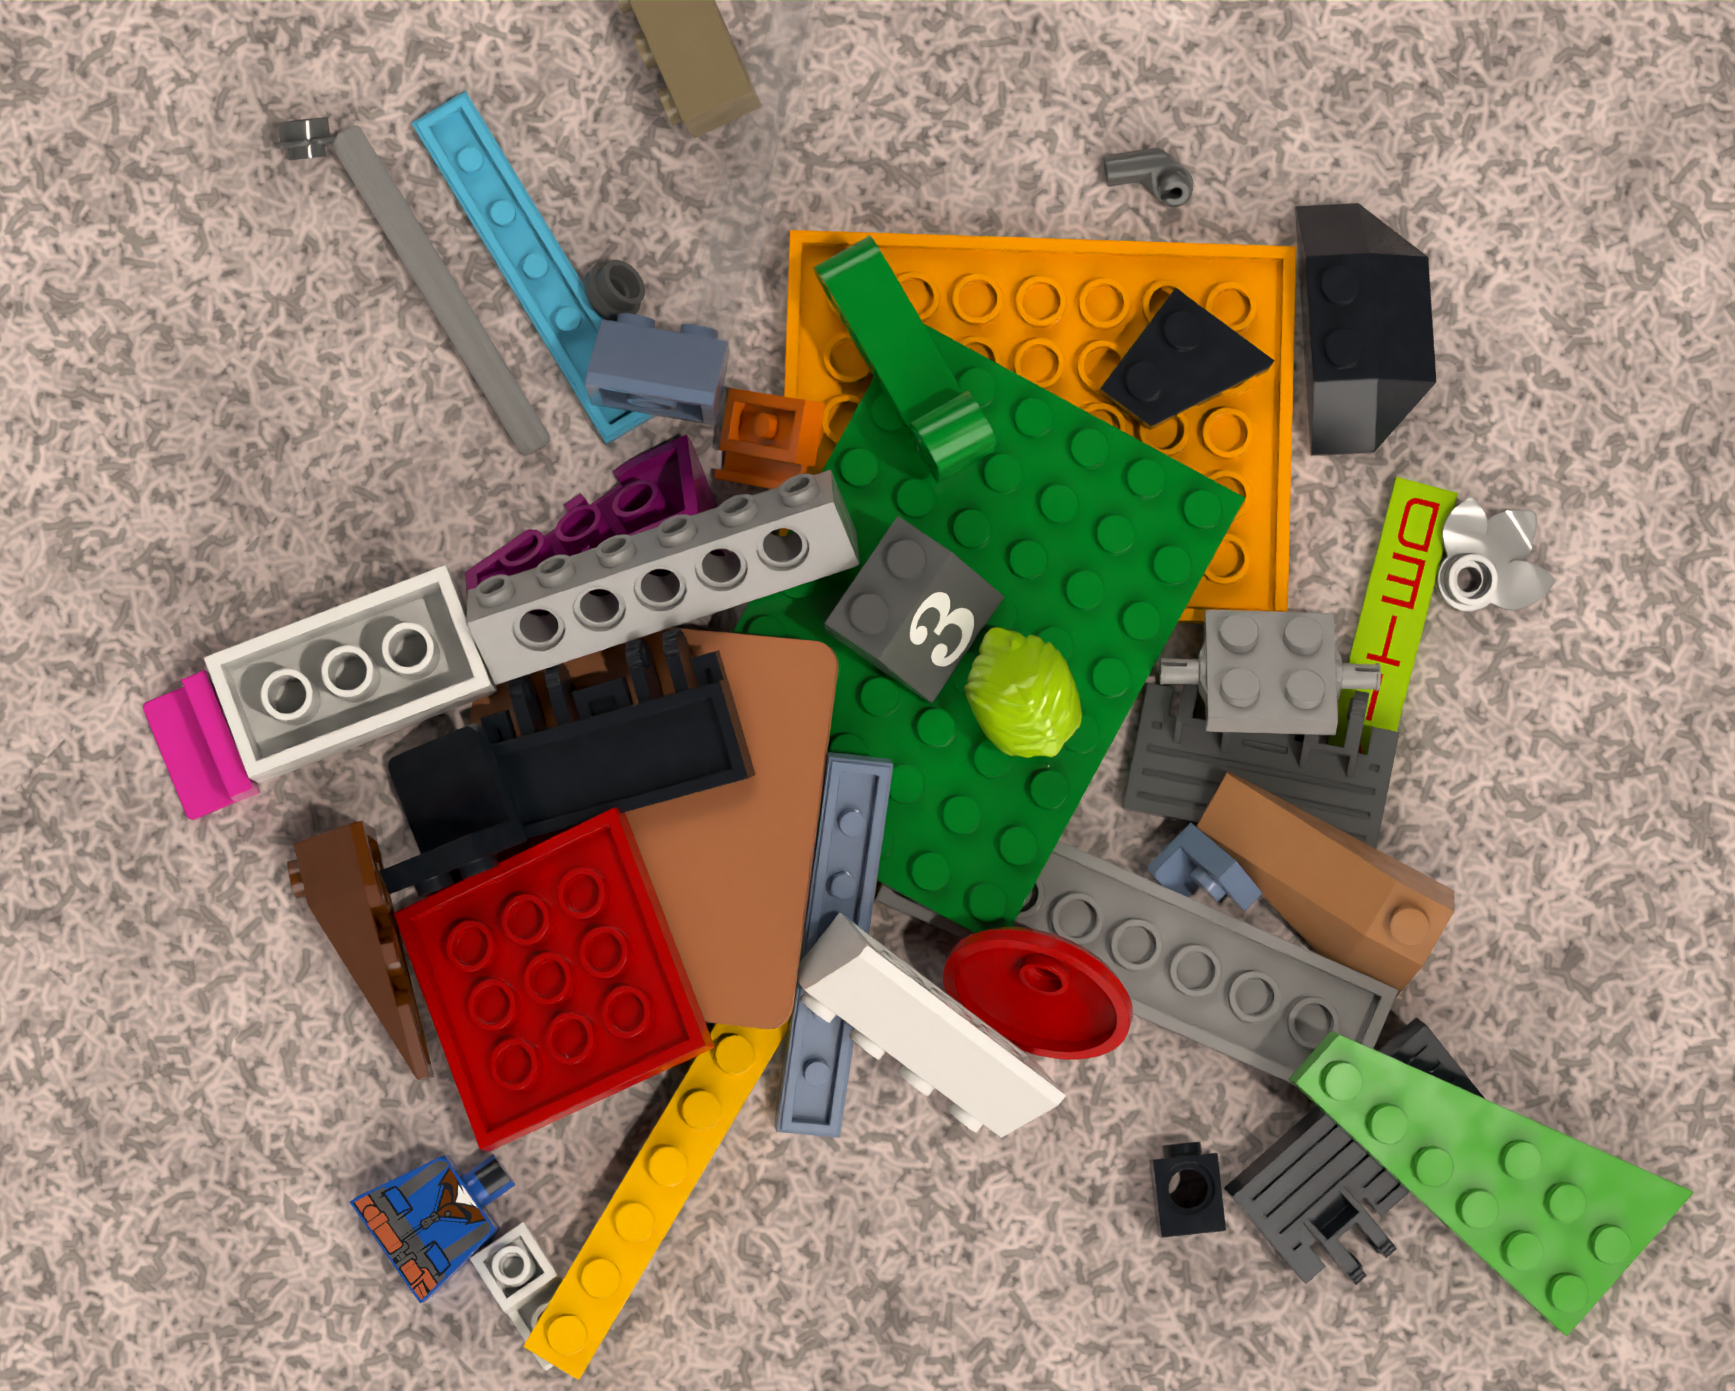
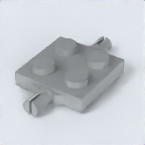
(1270, 672)

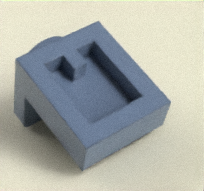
(1197, 862)

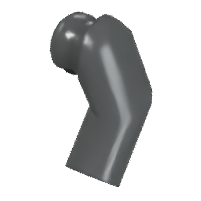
(1155, 171)

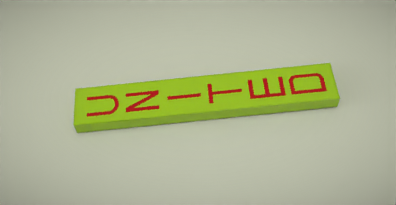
(1396, 602)

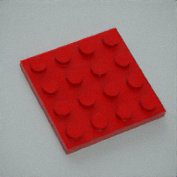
(553, 980)

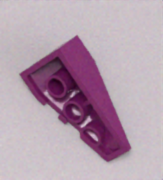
(651, 490)

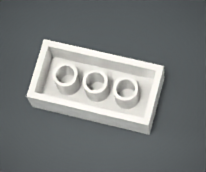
(350, 675)

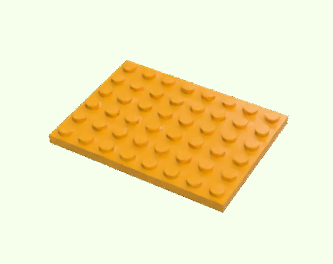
(1065, 322)

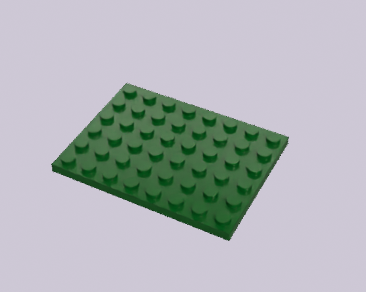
(1092, 553)

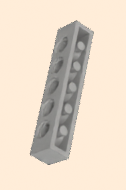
(641, 603)

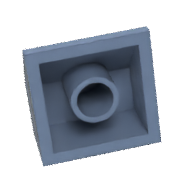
(658, 369)

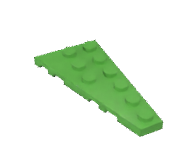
(1520, 1195)

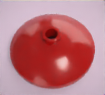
(1040, 992)

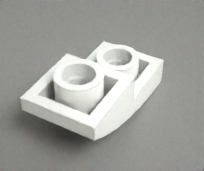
(519, 1278)

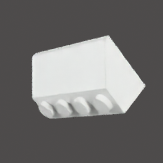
(923, 1029)

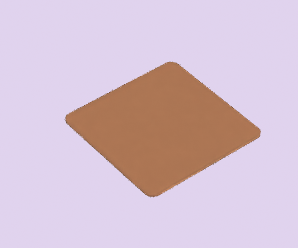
(738, 855)

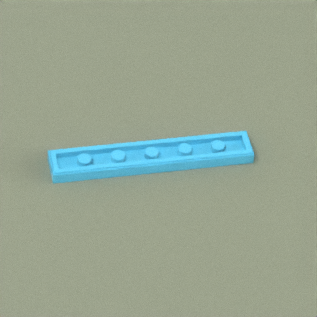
(521, 247)

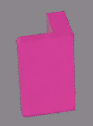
(199, 747)

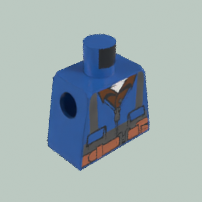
(434, 1219)

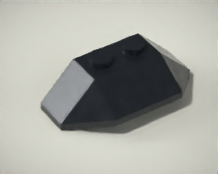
(1362, 327)

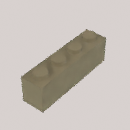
(696, 60)

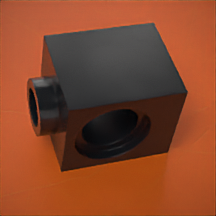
(1204, 1216)

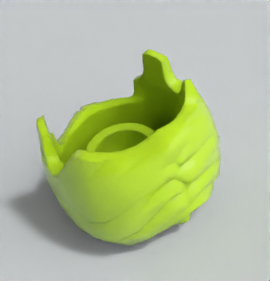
(1023, 694)

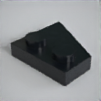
(1181, 363)

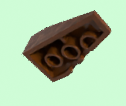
(353, 907)

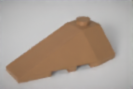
(1330, 885)

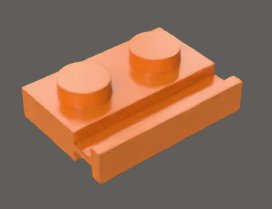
(768, 437)

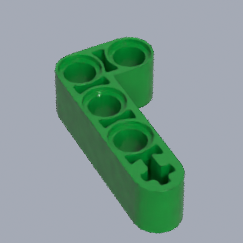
(905, 361)

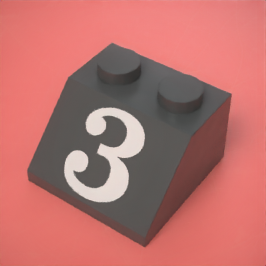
(913, 610)

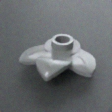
(1497, 555)

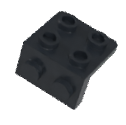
(453, 809)

